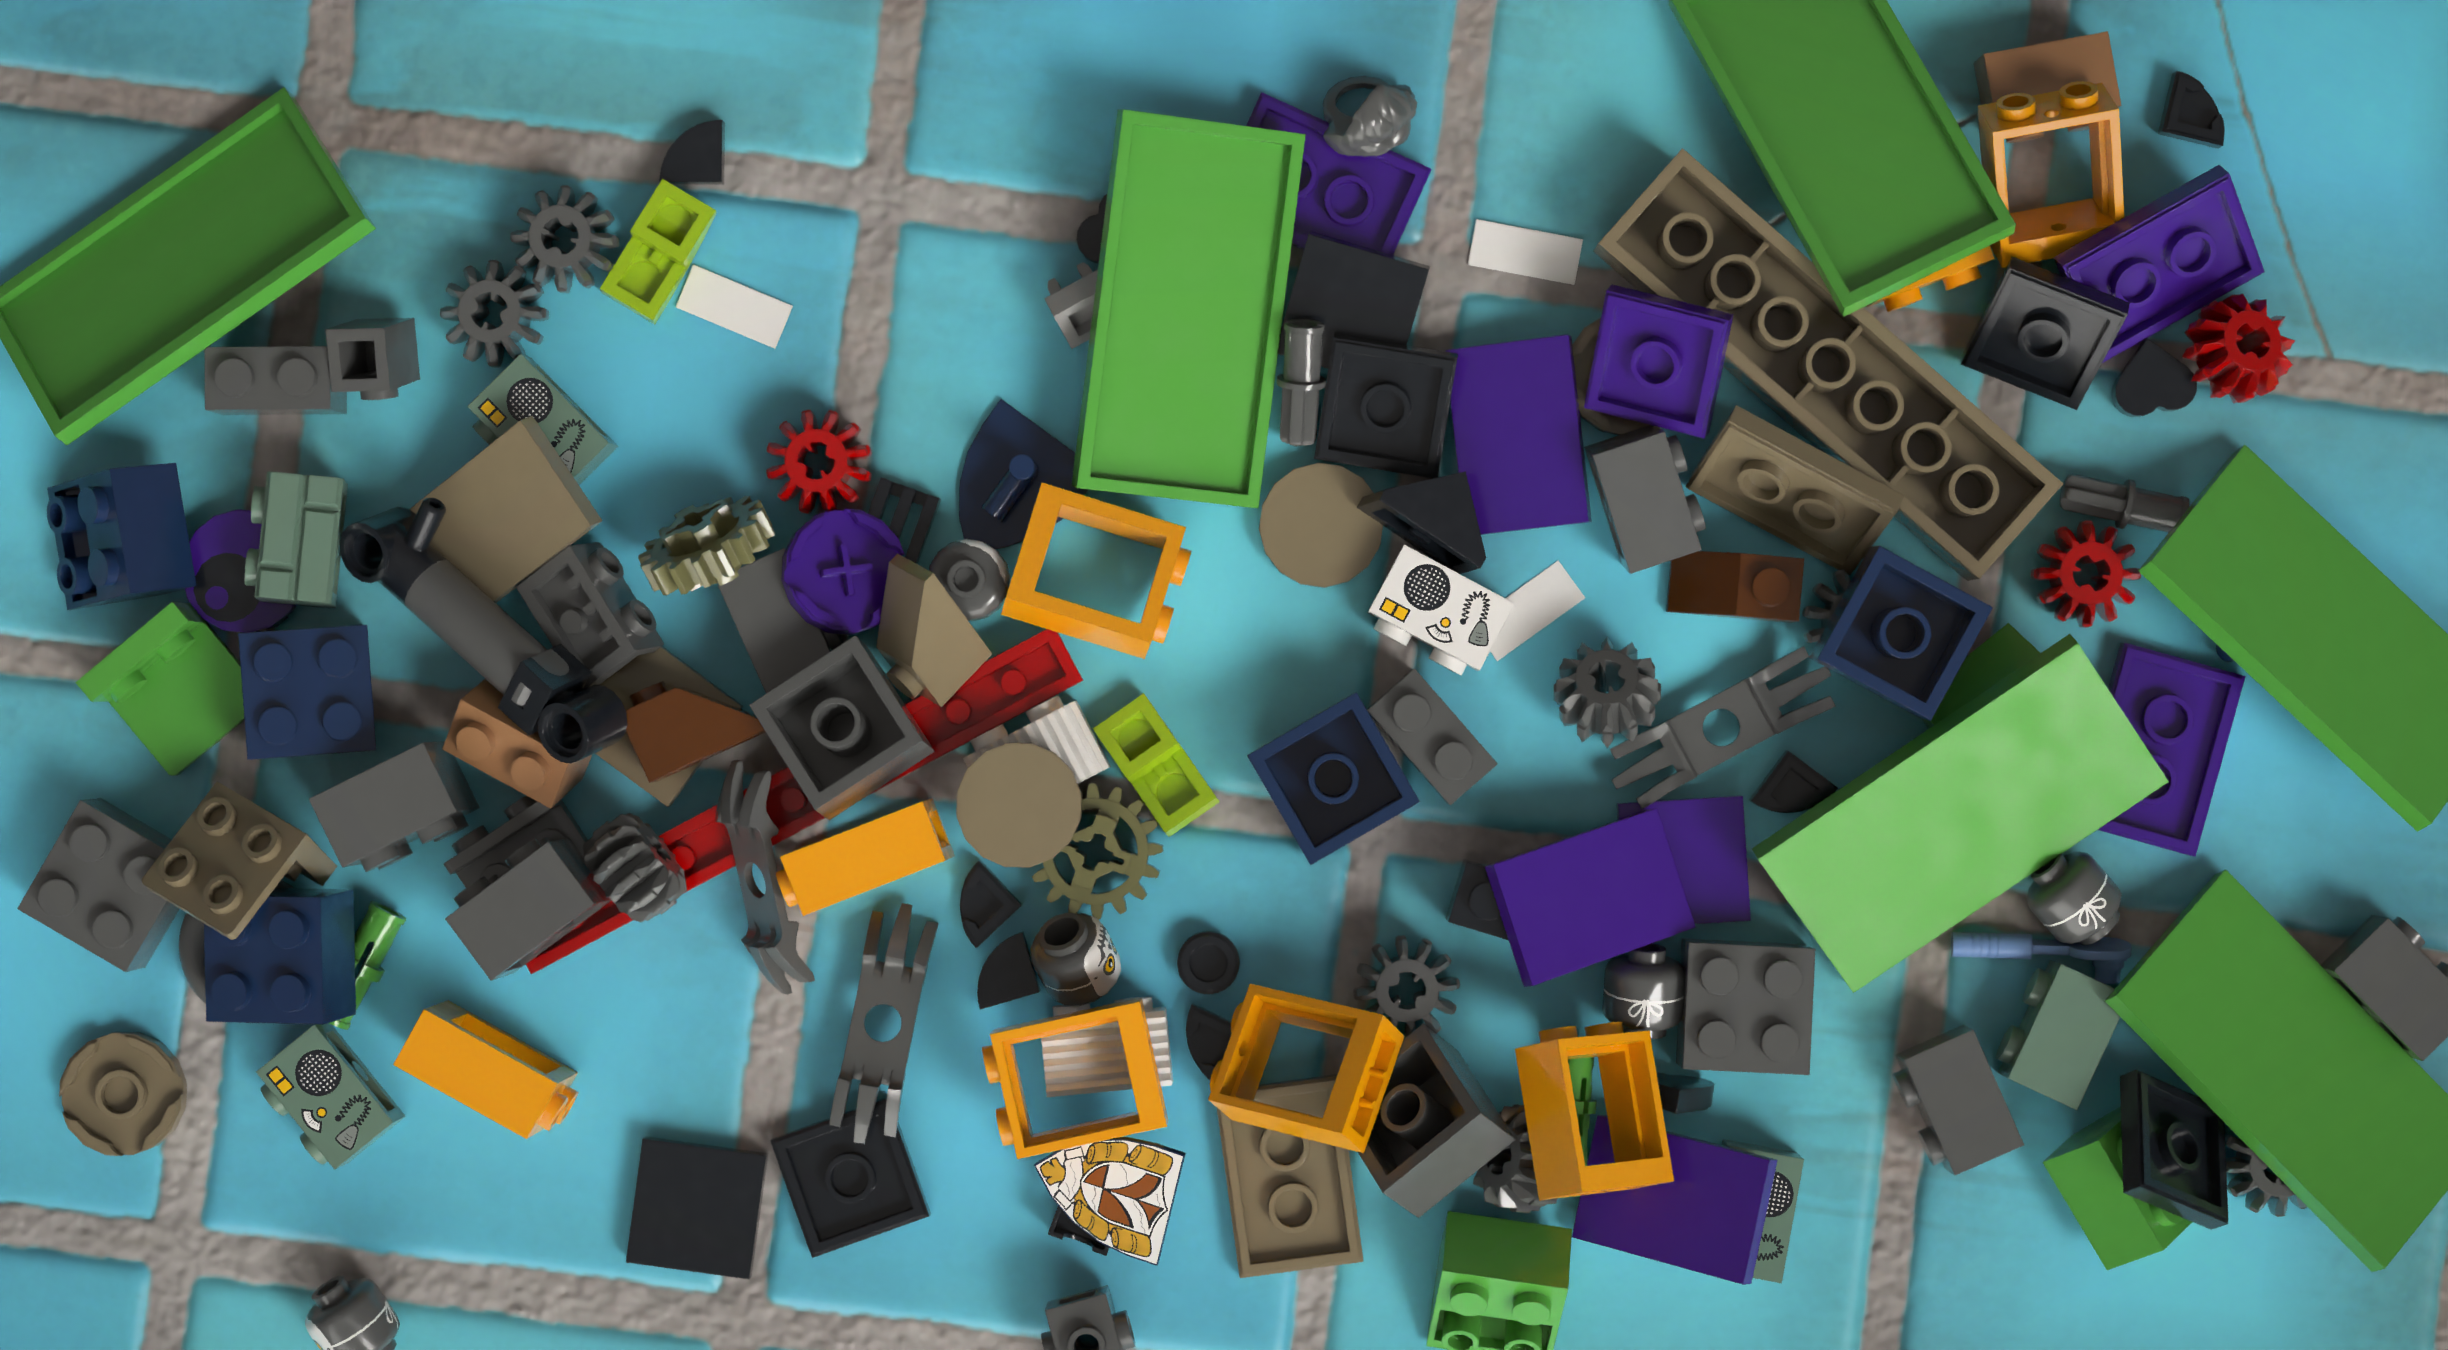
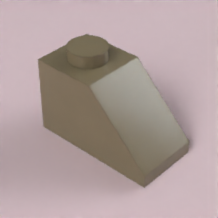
(926, 635)

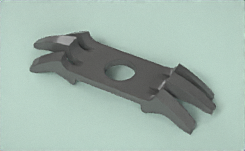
(1757, 718)
(769, 933)
(886, 1061)

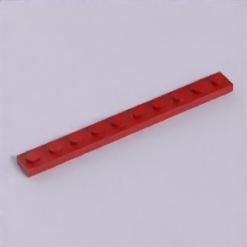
(988, 699)

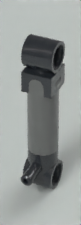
(538, 684)

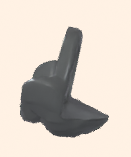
(1379, 122)

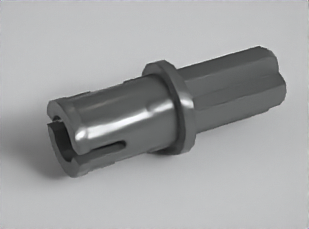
(1301, 381)
(2122, 503)

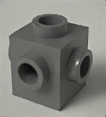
(1091, 1314)

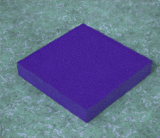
(1658, 361)
(1708, 853)

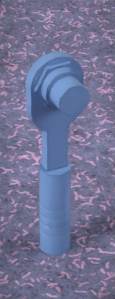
(2106, 954)

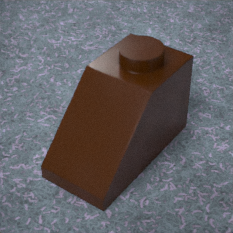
(1736, 586)
(683, 728)

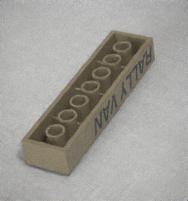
(1830, 375)

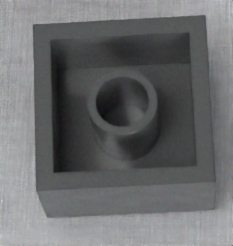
(841, 728)
(394, 804)
(95, 888)
(527, 908)
(1746, 1007)
(1431, 1125)

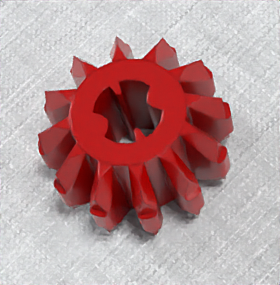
(2238, 348)
(836, 449)
(2085, 597)

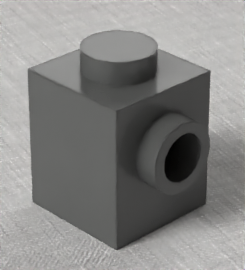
(373, 356)

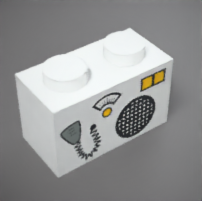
(1440, 610)

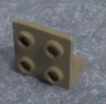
(232, 860)

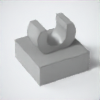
(1074, 305)

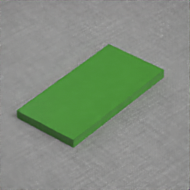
(1848, 138)
(177, 265)
(1188, 309)
(2315, 629)
(1961, 813)
(2293, 1068)

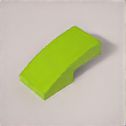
(658, 251)
(1156, 765)

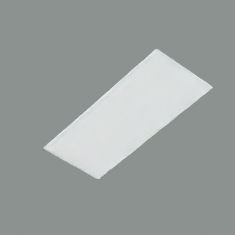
(1525, 252)
(734, 306)
(1537, 606)

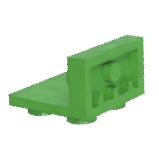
(172, 686)

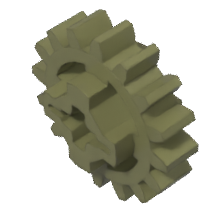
(706, 545)
(1085, 877)

